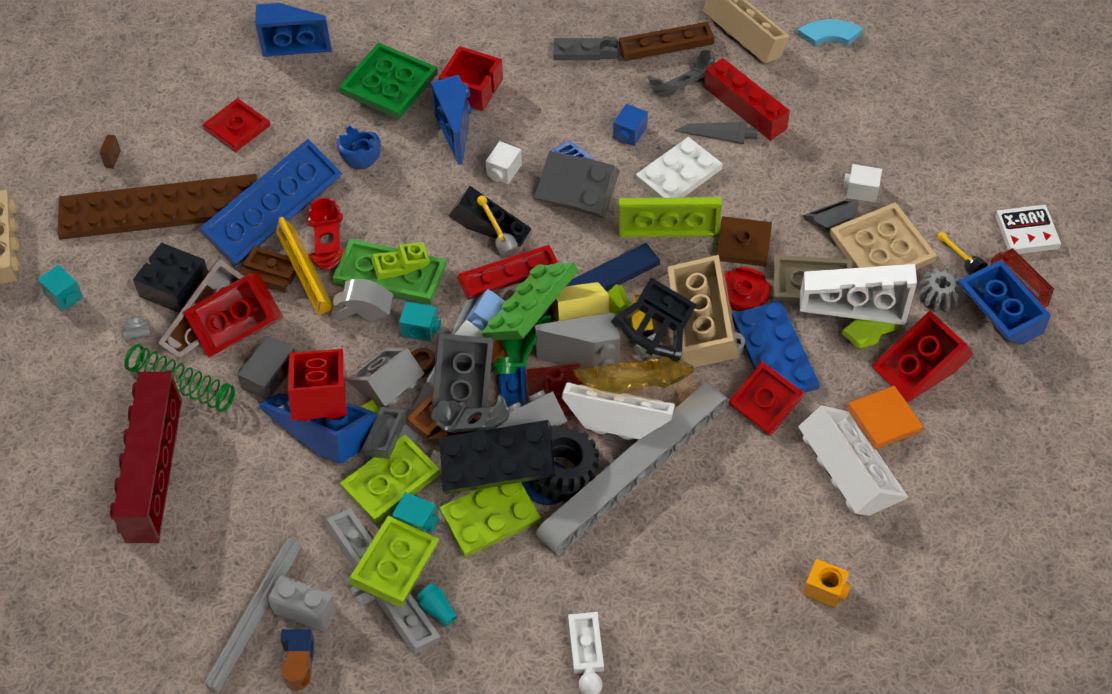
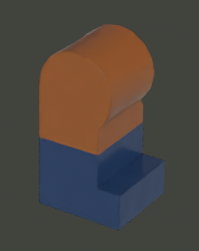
(300, 650)

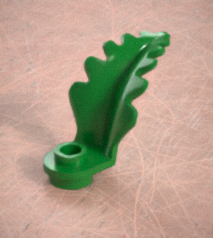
(517, 351)

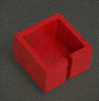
(479, 71)

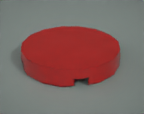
(748, 295)

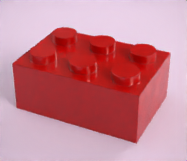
(317, 385)

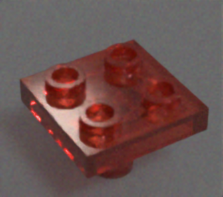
(553, 380)

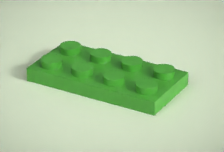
(414, 286)
(529, 301)

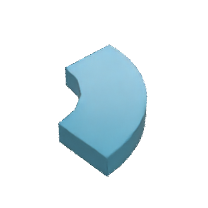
(830, 30)

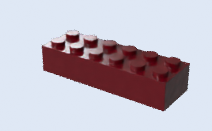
(147, 458)

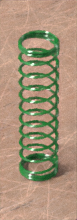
(225, 387)

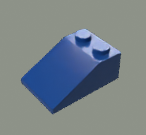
(291, 30)
(452, 112)

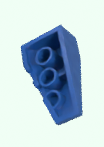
(329, 438)

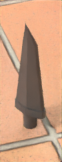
(726, 131)

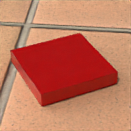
(236, 125)
(766, 398)

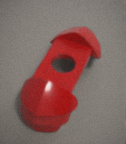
(325, 219)

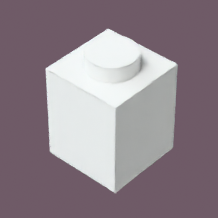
(503, 162)
(863, 183)

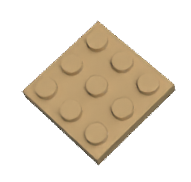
(882, 240)

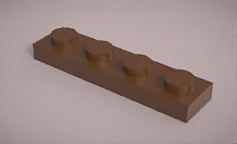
(666, 41)

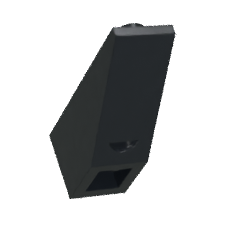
(473, 217)

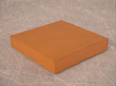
(884, 417)

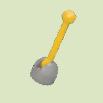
(504, 240)

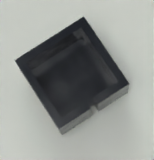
(170, 277)

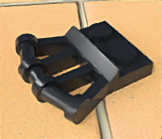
(665, 307)

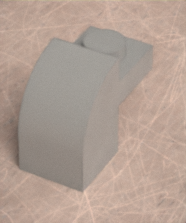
(364, 298)

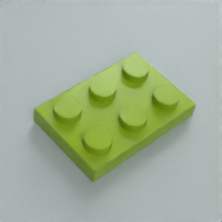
(382, 481)
(489, 516)
(394, 561)

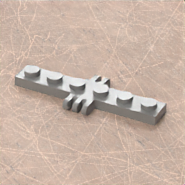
(408, 620)

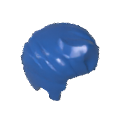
(359, 148)

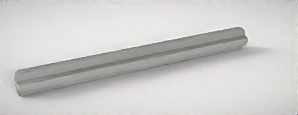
(251, 616)

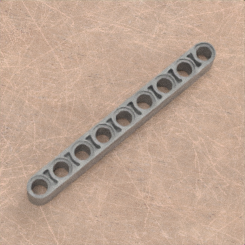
(630, 468)

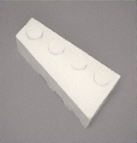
(861, 293)

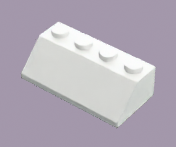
(851, 461)

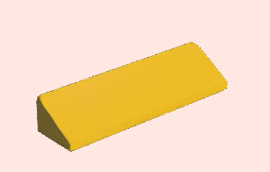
(304, 267)

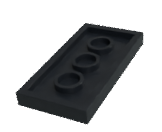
(497, 457)

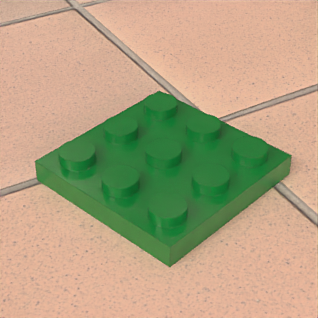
(388, 80)

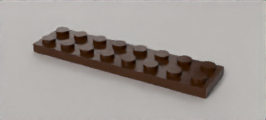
(147, 206)

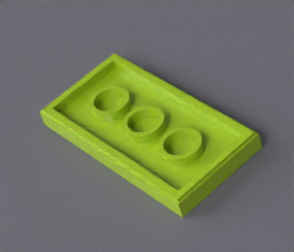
(669, 217)

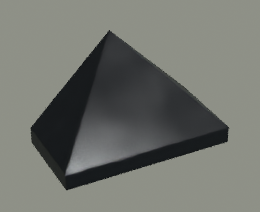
(833, 214)

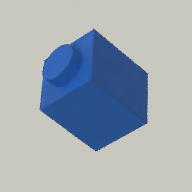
(630, 125)

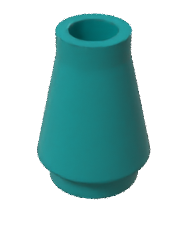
(434, 602)

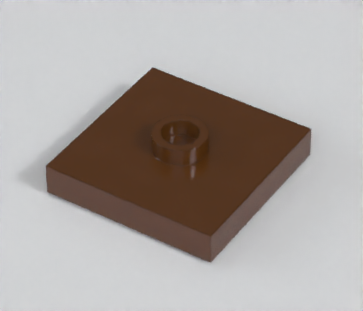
(744, 241)

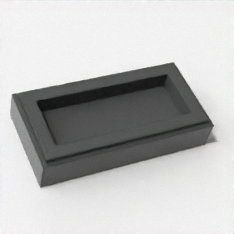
(384, 432)

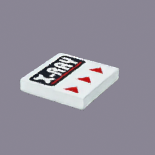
(1028, 229)

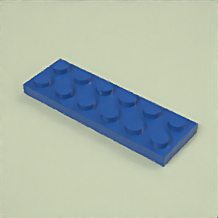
(277, 194)

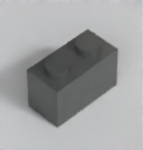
(266, 368)

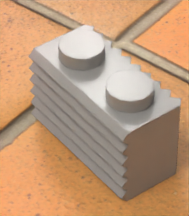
(302, 603)

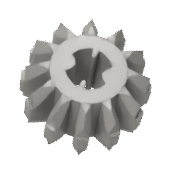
(940, 290)

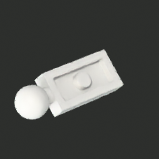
(586, 650)

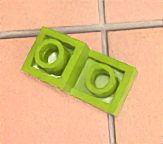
(404, 261)
(867, 333)

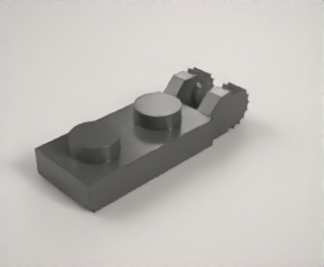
(585, 48)

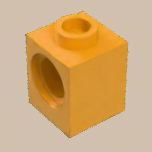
(822, 573)

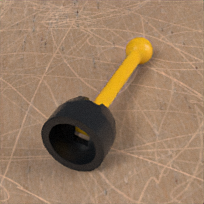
(972, 263)

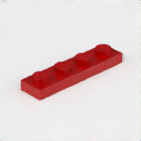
(504, 272)

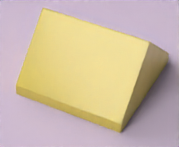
(580, 302)

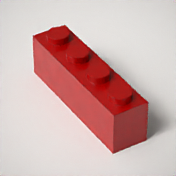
(746, 99)

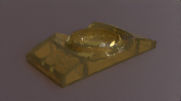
(634, 375)

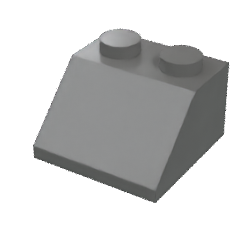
(387, 376)

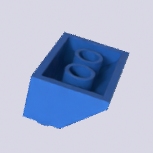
(1006, 302)

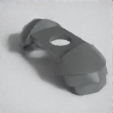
(664, 88)
(456, 417)

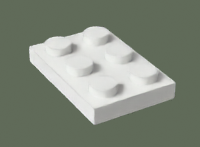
(679, 170)

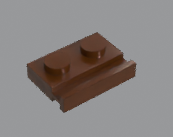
(273, 267)

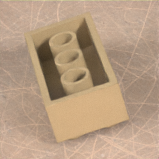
(710, 329)

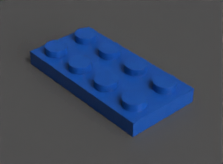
(773, 340)

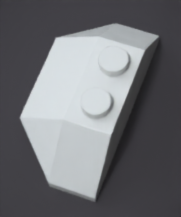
(615, 413)

